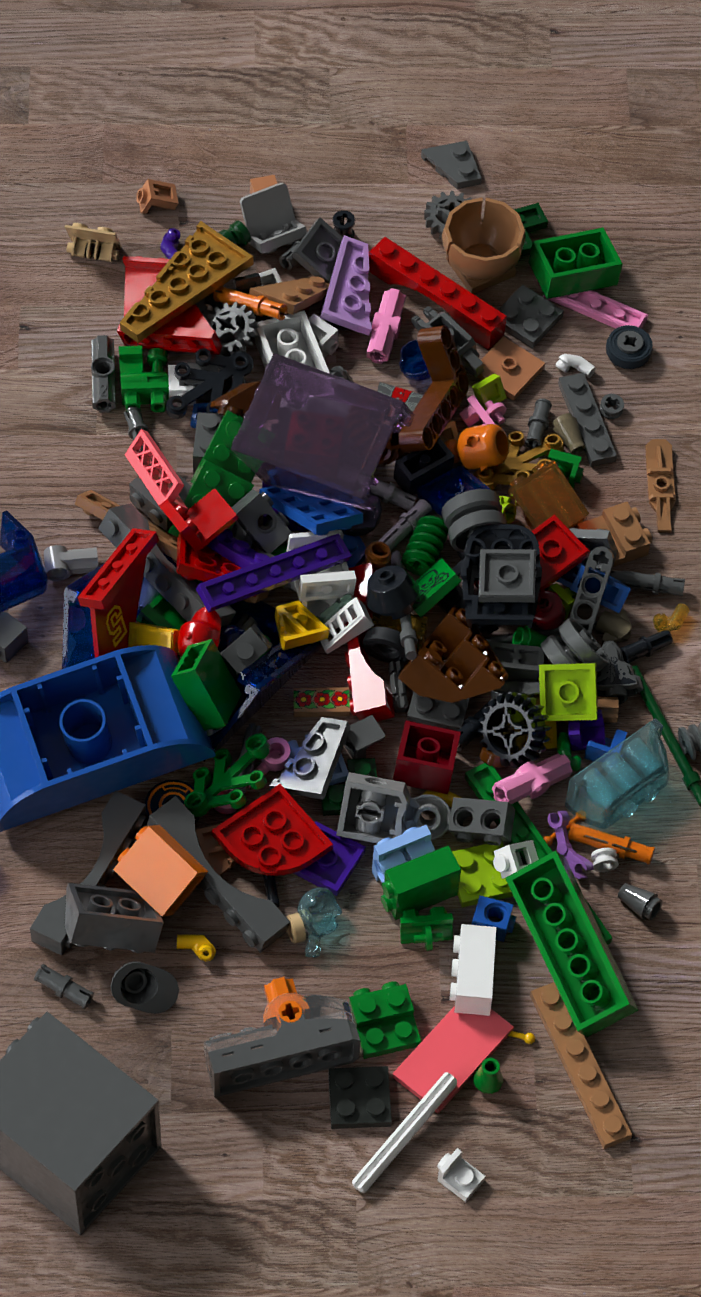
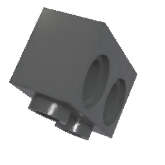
(483, 814)

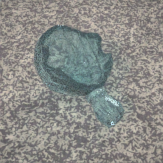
(319, 913)

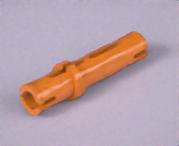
(259, 305)
(643, 854)

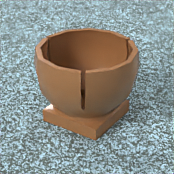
(485, 248)

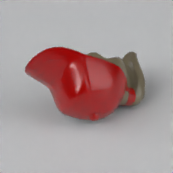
(200, 628)

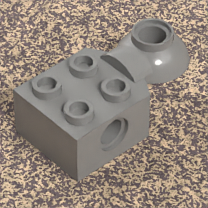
(383, 809)

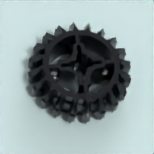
(522, 714)

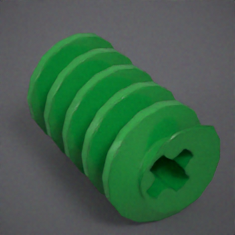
(425, 545)

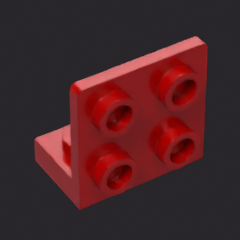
(203, 520)

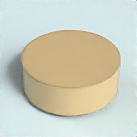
(296, 928)

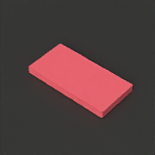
(455, 1047)

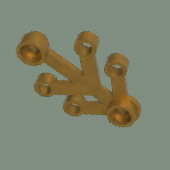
(518, 464)

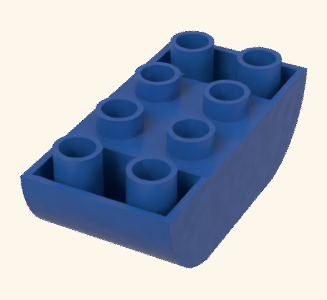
(93, 732)

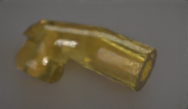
(673, 622)

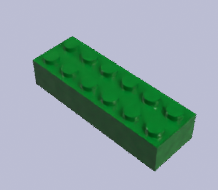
(571, 944)

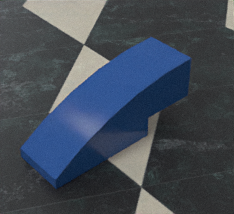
(615, 591)

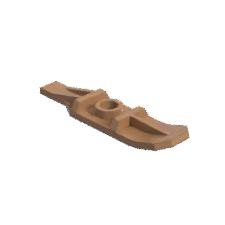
(660, 469)

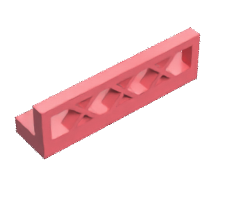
(150, 472)

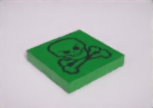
(435, 586)

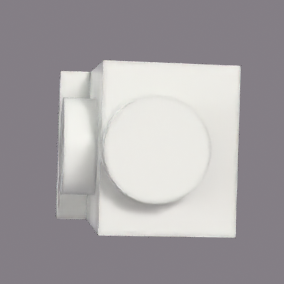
(508, 859)

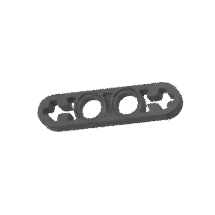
(586, 597)

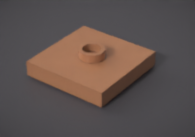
(513, 365)

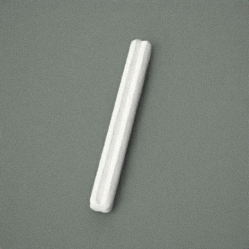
(404, 1132)

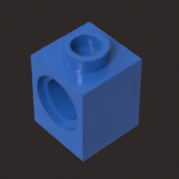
(489, 908)

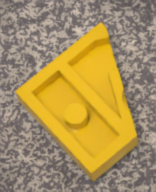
(298, 625)

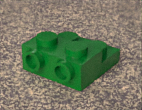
(384, 1020)

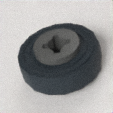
(620, 348)

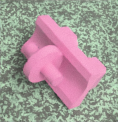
(476, 412)

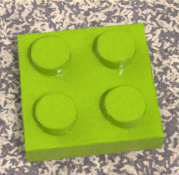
(568, 691)
(479, 875)

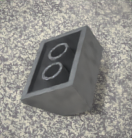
(110, 919)

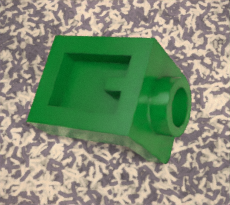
(569, 465)

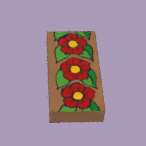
(321, 702)

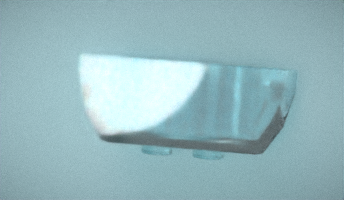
(620, 779)

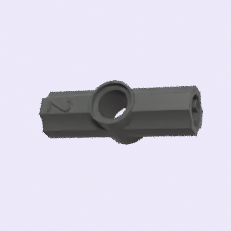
(103, 374)

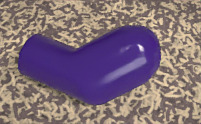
(170, 242)

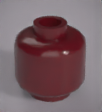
(549, 611)

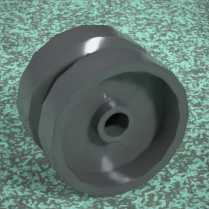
(469, 512)
(574, 647)

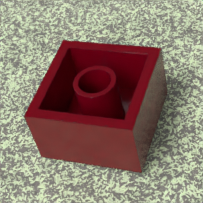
(426, 757)

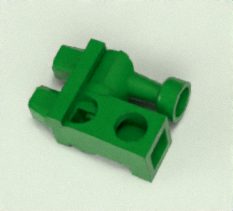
(141, 386)

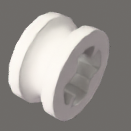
(604, 859)

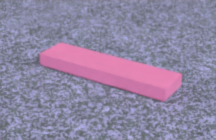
(602, 309)

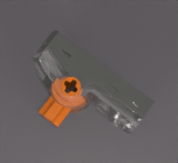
(297, 1039)

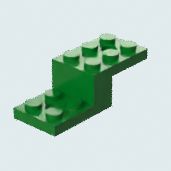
(220, 469)

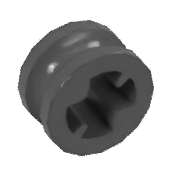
(613, 400)

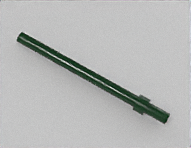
(691, 778)

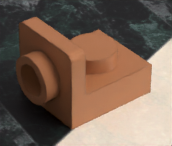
(157, 194)

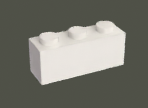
(473, 969)

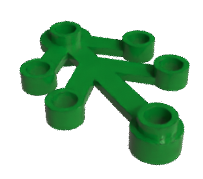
(202, 800)

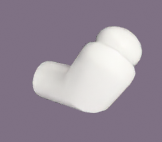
(577, 362)

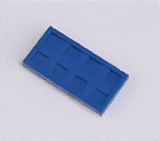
(313, 512)

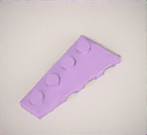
(349, 288)

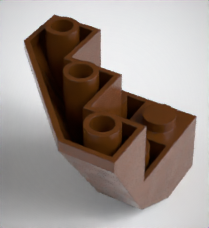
(454, 662)

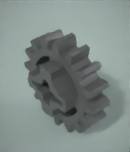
(438, 211)
(234, 327)

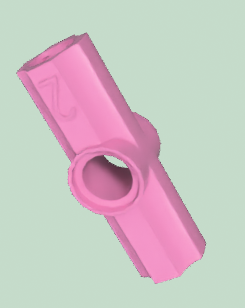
(386, 326)
(532, 779)

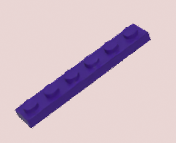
(273, 572)

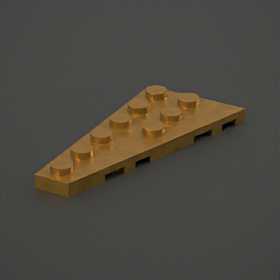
(187, 278)

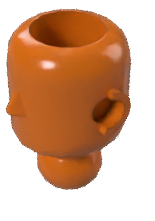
(480, 446)

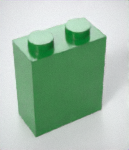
(206, 685)
(421, 882)

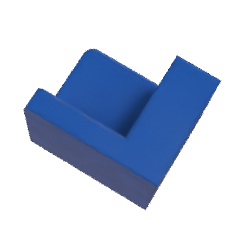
(595, 750)

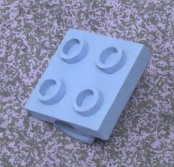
(401, 849)

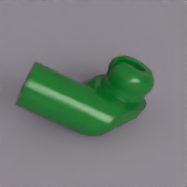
(564, 747)

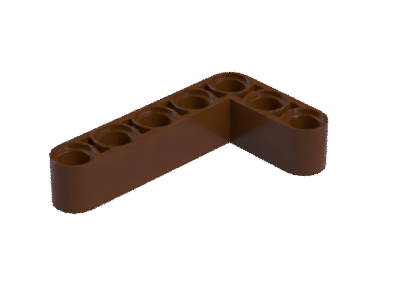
(443, 395)

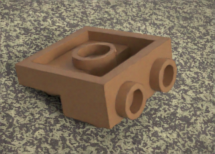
(625, 529)

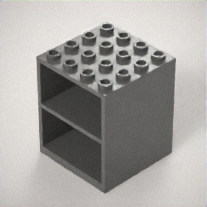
(71, 1122)

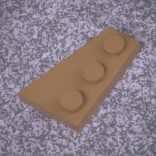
(295, 293)

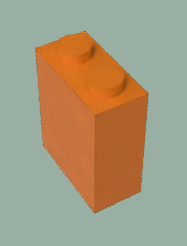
(160, 869)

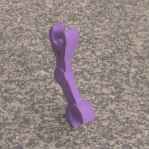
(565, 848)

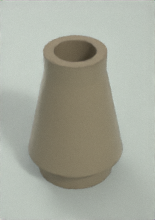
(568, 429)

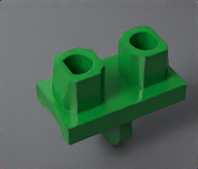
(426, 928)

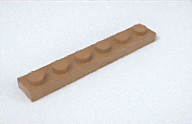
(581, 1067)

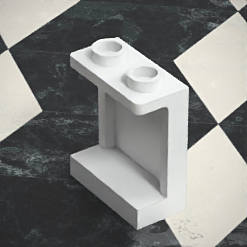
(326, 584)

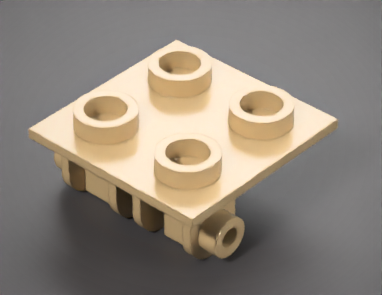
(103, 237)

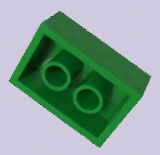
(575, 263)

